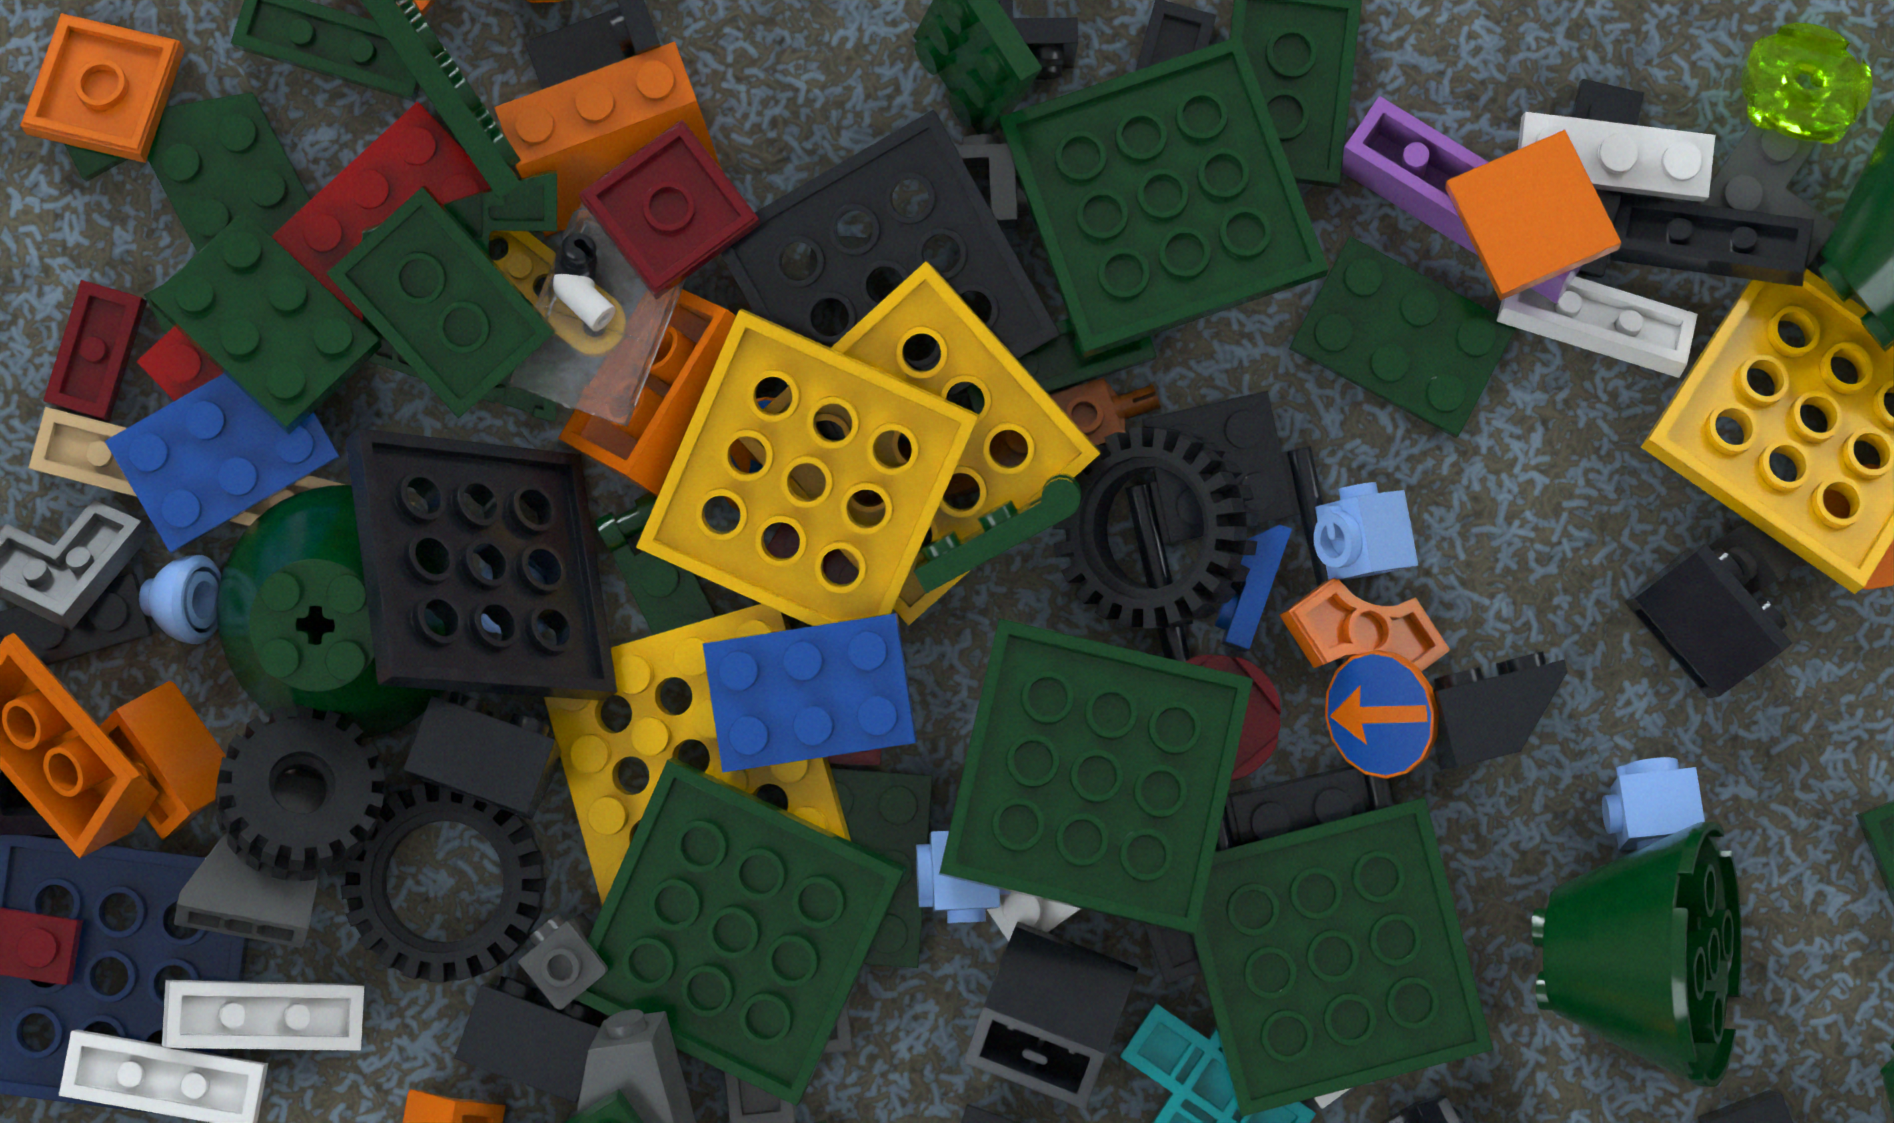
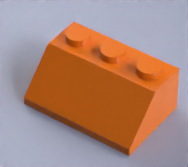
(600, 121)
(667, 401)
(64, 756)

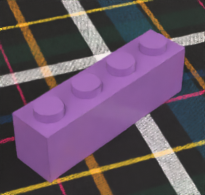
(1410, 168)

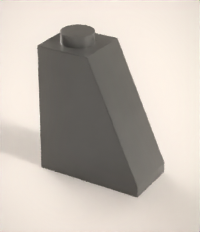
(249, 903)
(641, 1060)

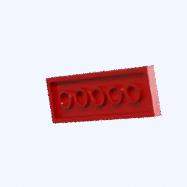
(365, 193)

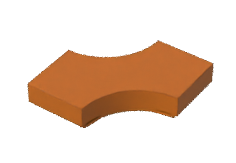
(1339, 625)

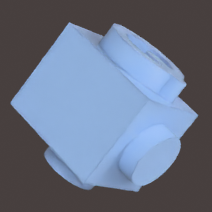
(1364, 533)
(1651, 802)
(961, 899)

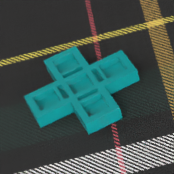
(1194, 1074)

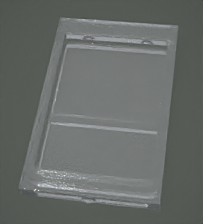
(606, 367)

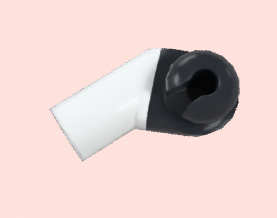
(575, 281)

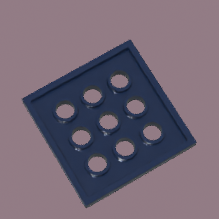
(147, 948)

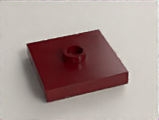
(669, 209)

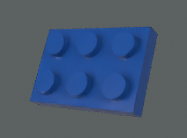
(213, 459)
(810, 692)

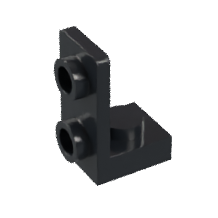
(592, 43)

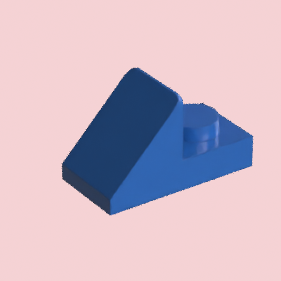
(1244, 610)

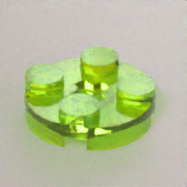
(1799, 112)

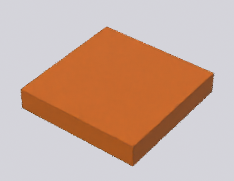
(102, 87)
(1532, 215)

